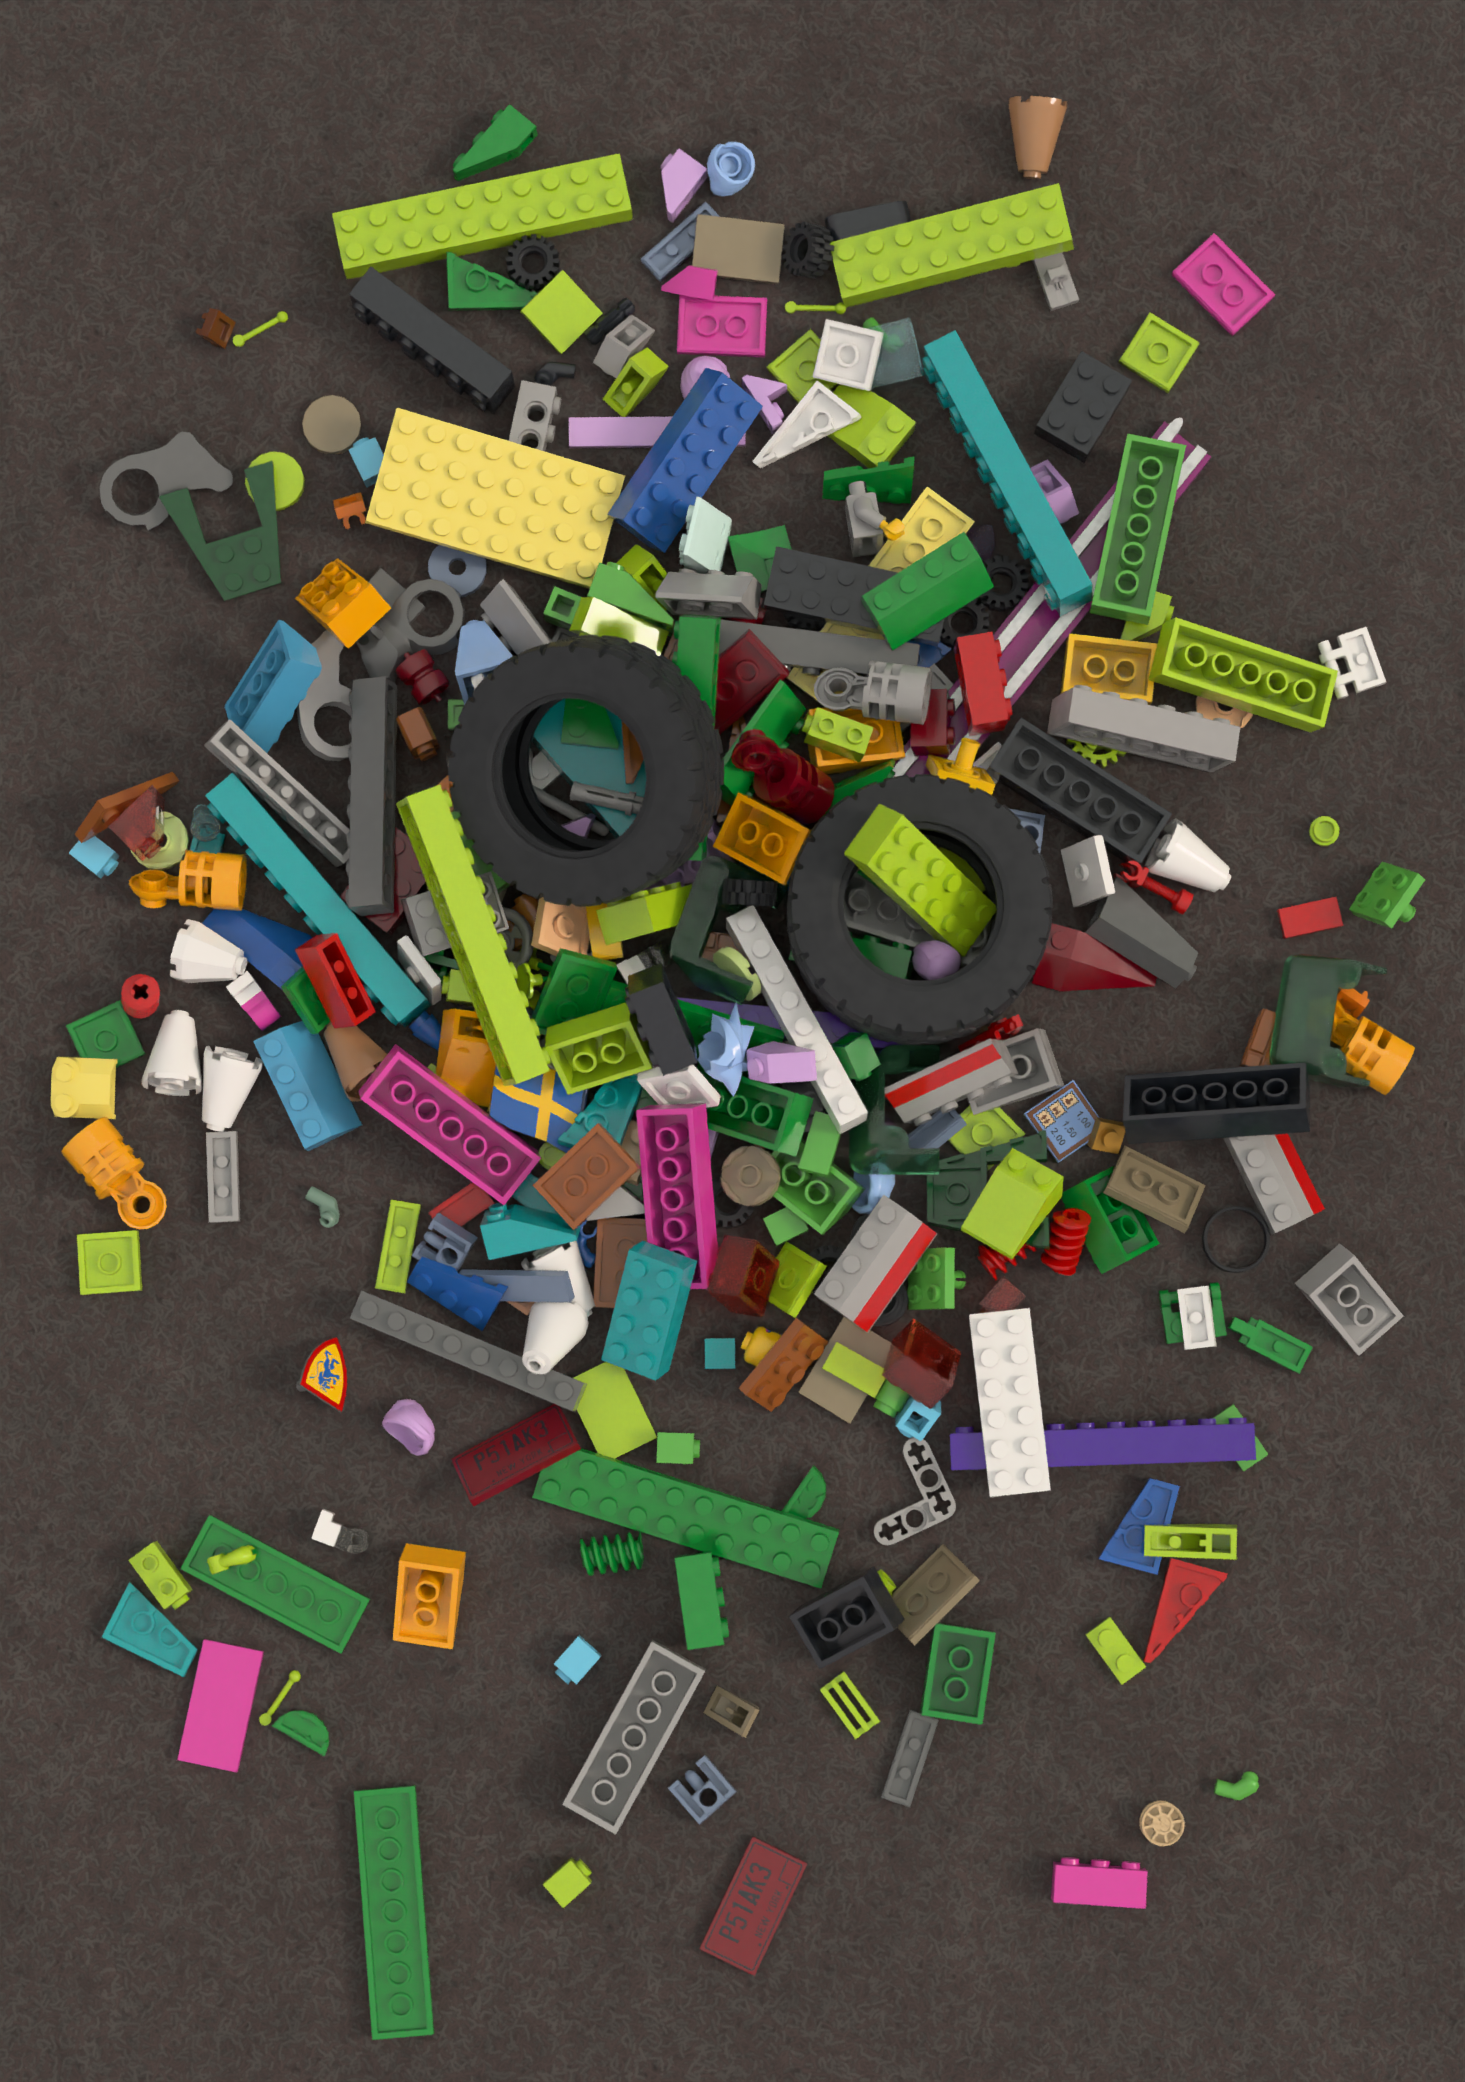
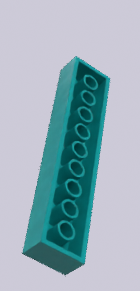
(1007, 473)
(313, 894)

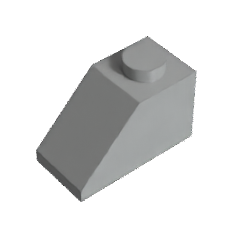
(622, 344)
(619, 1204)

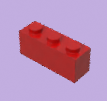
(335, 980)

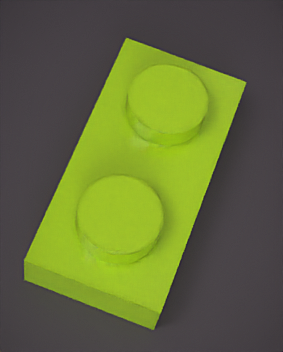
(1115, 1650)

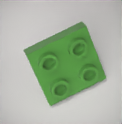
(1388, 895)
(933, 1280)

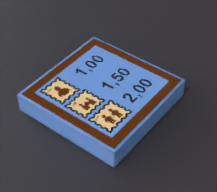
(1066, 1119)

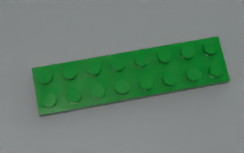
(394, 1912)

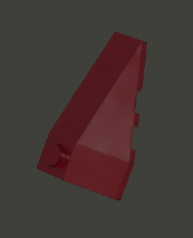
(1083, 963)

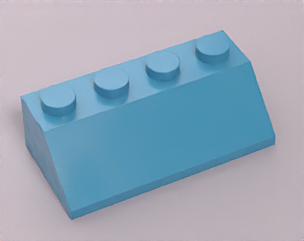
(274, 685)
(307, 1084)

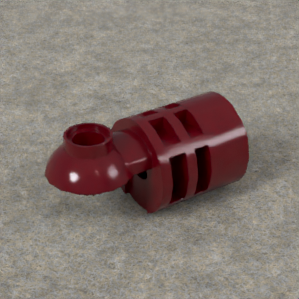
(784, 777)

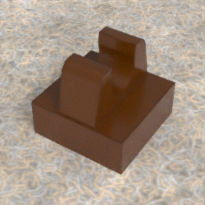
(216, 328)

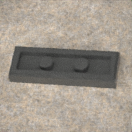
(909, 1758)

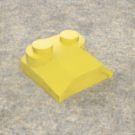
(83, 1087)

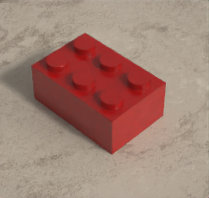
(982, 683)

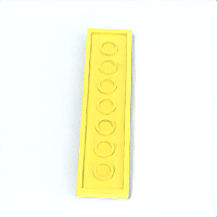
(927, 527)

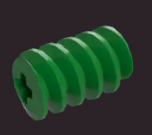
(612, 1554)

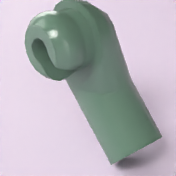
(327, 1205)

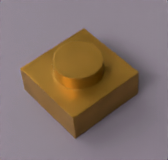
(1107, 1135)

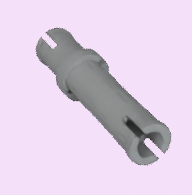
(607, 798)

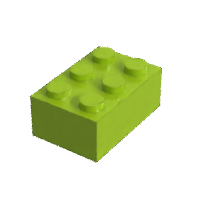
(643, 912)
(597, 1048)

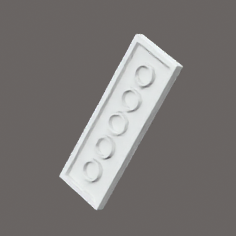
(1009, 1402)

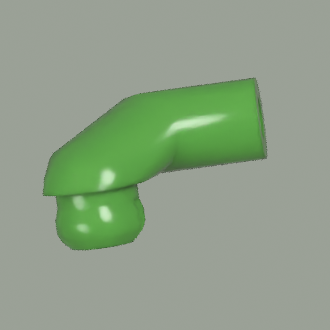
(1239, 1790)

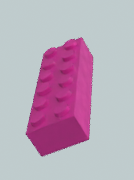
(449, 1124)
(679, 1183)

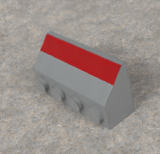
(952, 1081)
(1275, 1179)
(875, 1263)

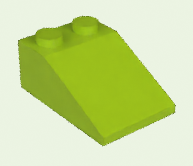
(879, 430)
(1013, 1203)

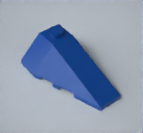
(264, 942)

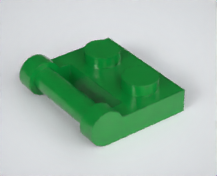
(1172, 1321)

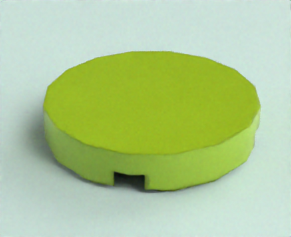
(287, 478)

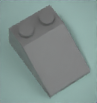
(1035, 1069)
(1349, 1299)

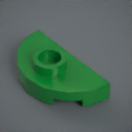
(808, 1496)
(306, 1729)

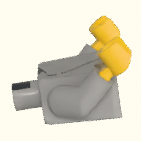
(866, 522)

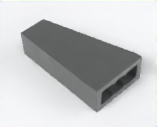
(1142, 935)

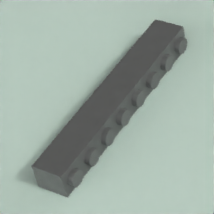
(819, 650)
(372, 796)
(466, 1350)

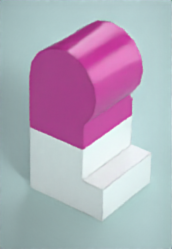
(253, 1000)

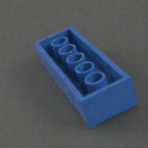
(685, 459)

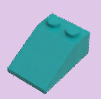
(522, 1229)

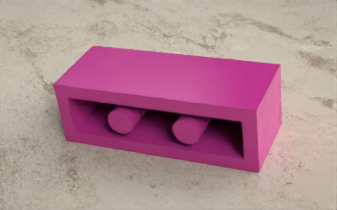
(1099, 1883)

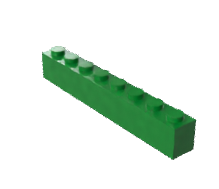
(698, 659)

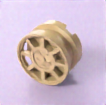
(1161, 1823)

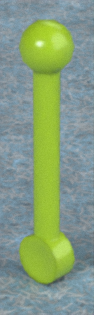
(791, 307)
(239, 340)
(265, 1719)

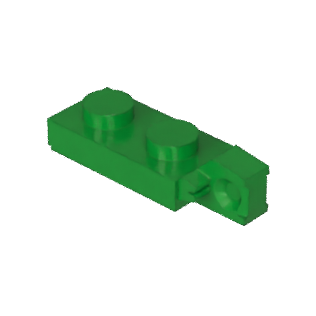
(1272, 1343)

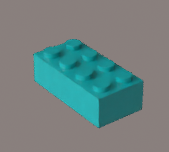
(649, 1310)

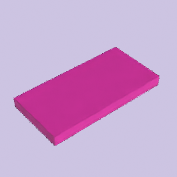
(220, 1705)

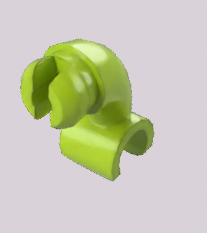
(237, 1557)

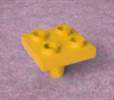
(962, 767)

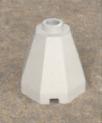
(205, 956)

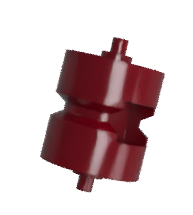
(419, 672)

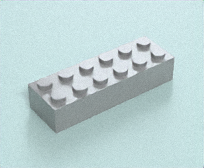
(1143, 729)
(634, 1737)

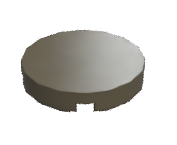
(332, 424)
(750, 1176)

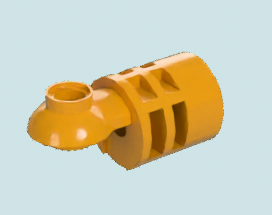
(202, 882)
(1370, 1050)
(114, 1171)

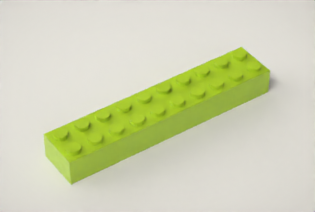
(482, 216)
(473, 935)

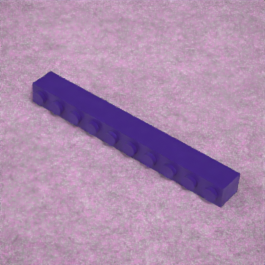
(1124, 1445)

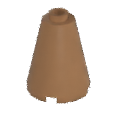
(1035, 132)
(354, 1057)

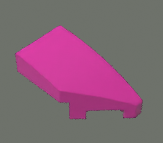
(693, 282)

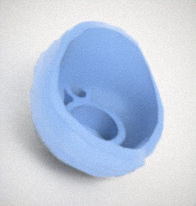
(730, 168)
(876, 1187)

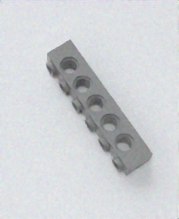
(535, 398)
(280, 791)

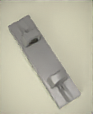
(1056, 281)

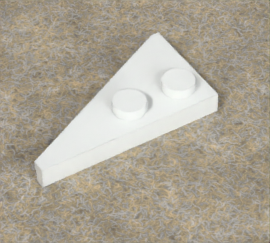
(811, 420)

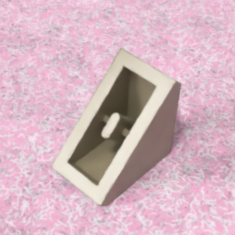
(731, 1711)

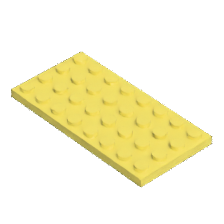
(494, 498)

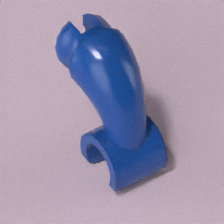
(587, 1257)

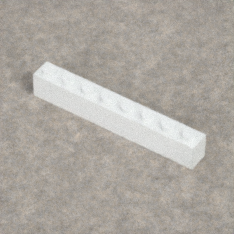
(796, 1017)

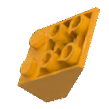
(343, 602)
(465, 1056)

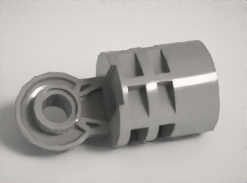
(888, 693)

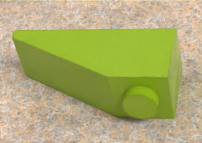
(1191, 1541)

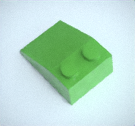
(622, 591)

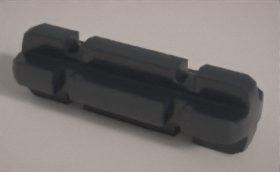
(609, 321)

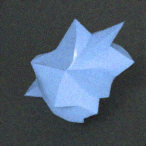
(725, 1049)

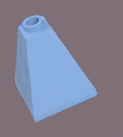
(477, 653)

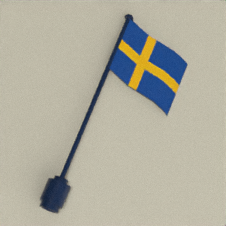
(537, 1107)

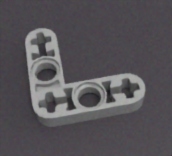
(926, 1505)

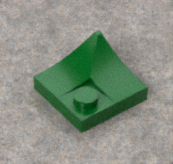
(756, 552)

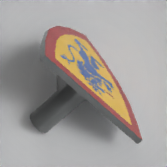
(325, 1374)

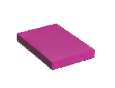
(1223, 284)
(722, 326)

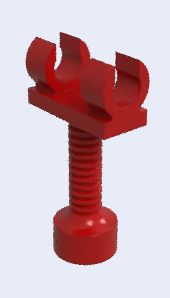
(1138, 877)

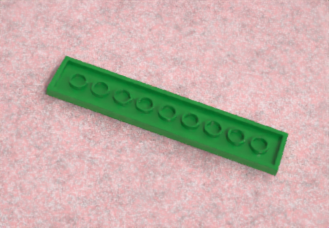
(689, 1515)

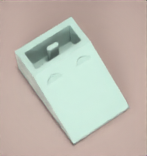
(705, 539)

